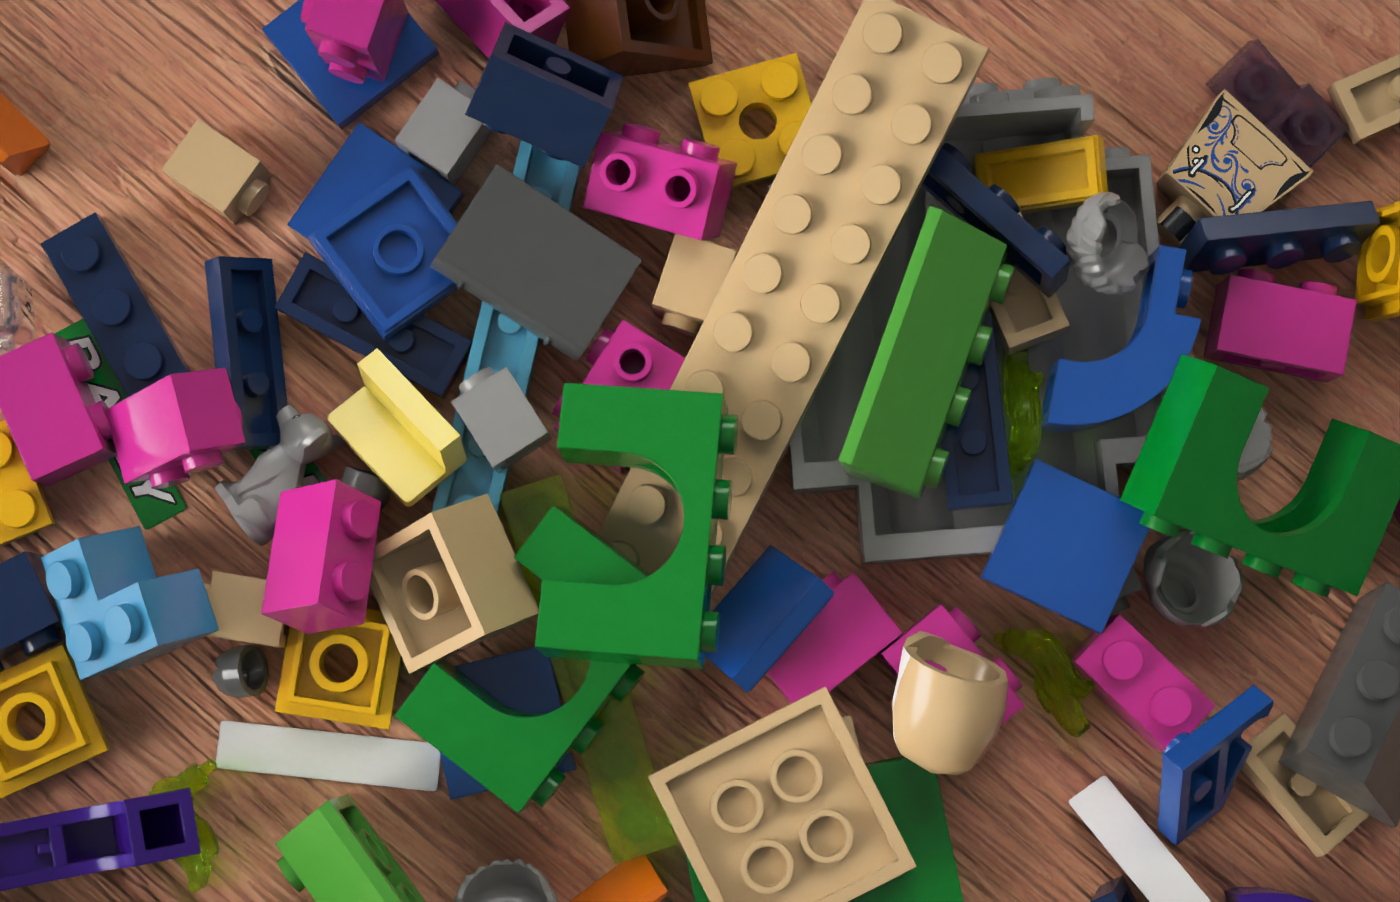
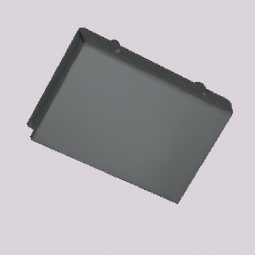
(536, 263)

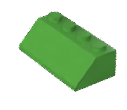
(925, 356)
(343, 858)

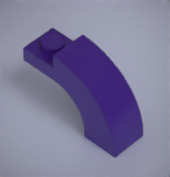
(97, 839)

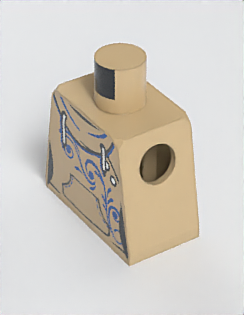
(1225, 169)

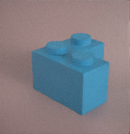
(116, 605)

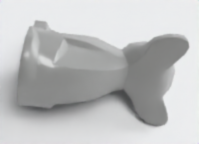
(257, 495)

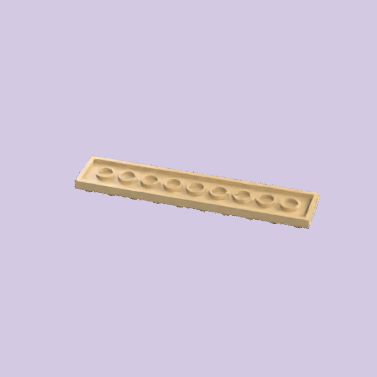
(810, 259)

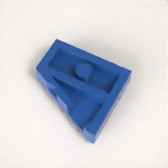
(1203, 765)

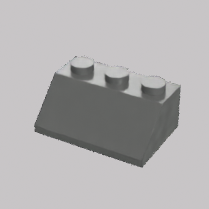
(1352, 718)

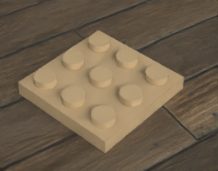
(783, 811)

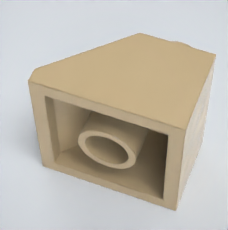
(449, 583)

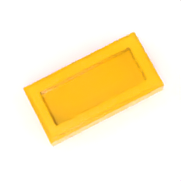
(1047, 173)

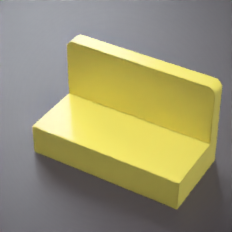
(397, 431)

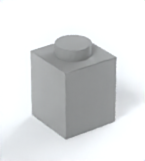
(441, 133)
(499, 417)

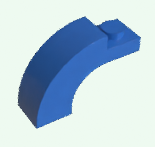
(1107, 389)

